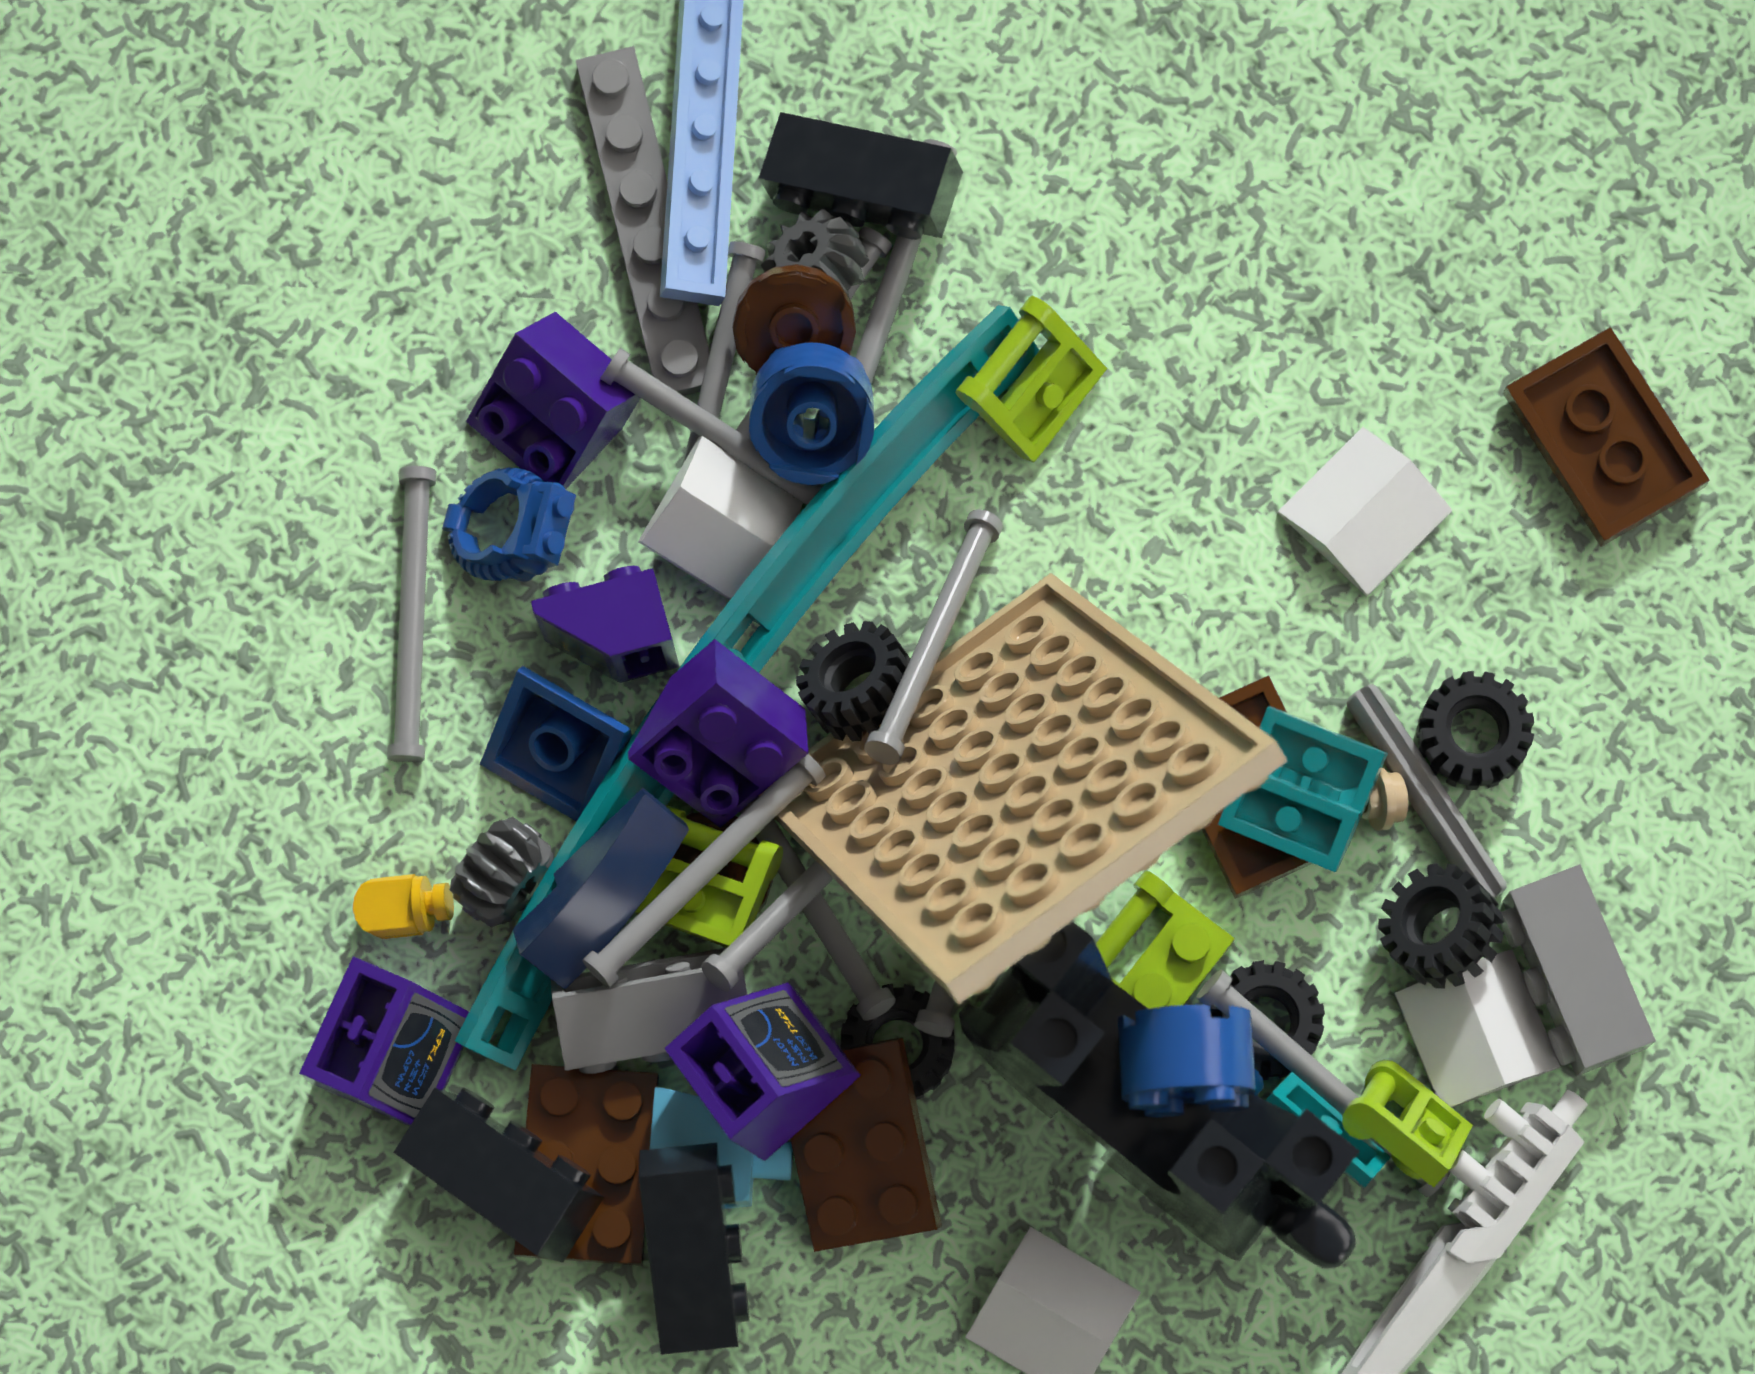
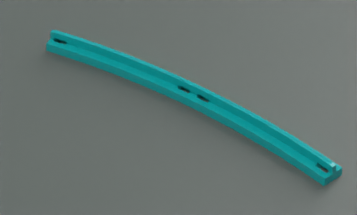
(775, 599)

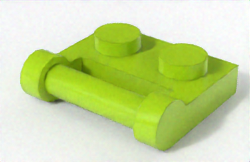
(1045, 390)
(723, 905)
(1177, 956)
(1424, 1136)

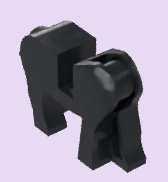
(1216, 1173)

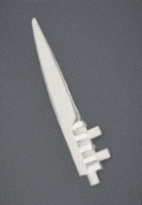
(1490, 1218)

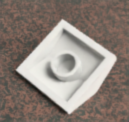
(1366, 510)
(718, 519)
(1477, 1033)
(1052, 1310)

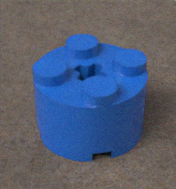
(803, 379)
(1186, 1058)

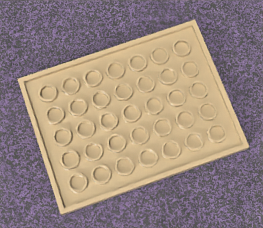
(1026, 786)

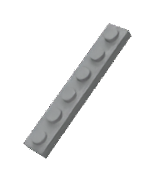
(638, 202)

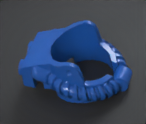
(537, 535)

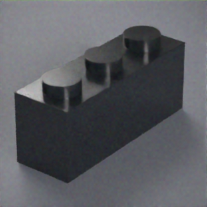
(860, 176)
(500, 1172)
(692, 1247)

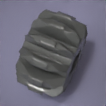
(821, 244)
(501, 871)

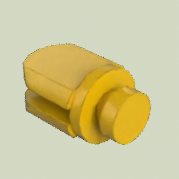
(401, 905)

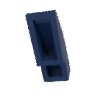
(600, 888)

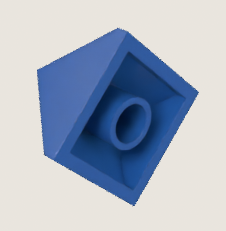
(553, 743)

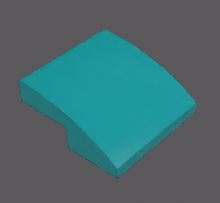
(1311, 799)
(1296, 1096)

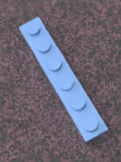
(702, 151)

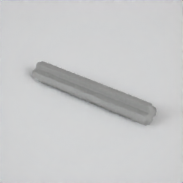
(1424, 788)

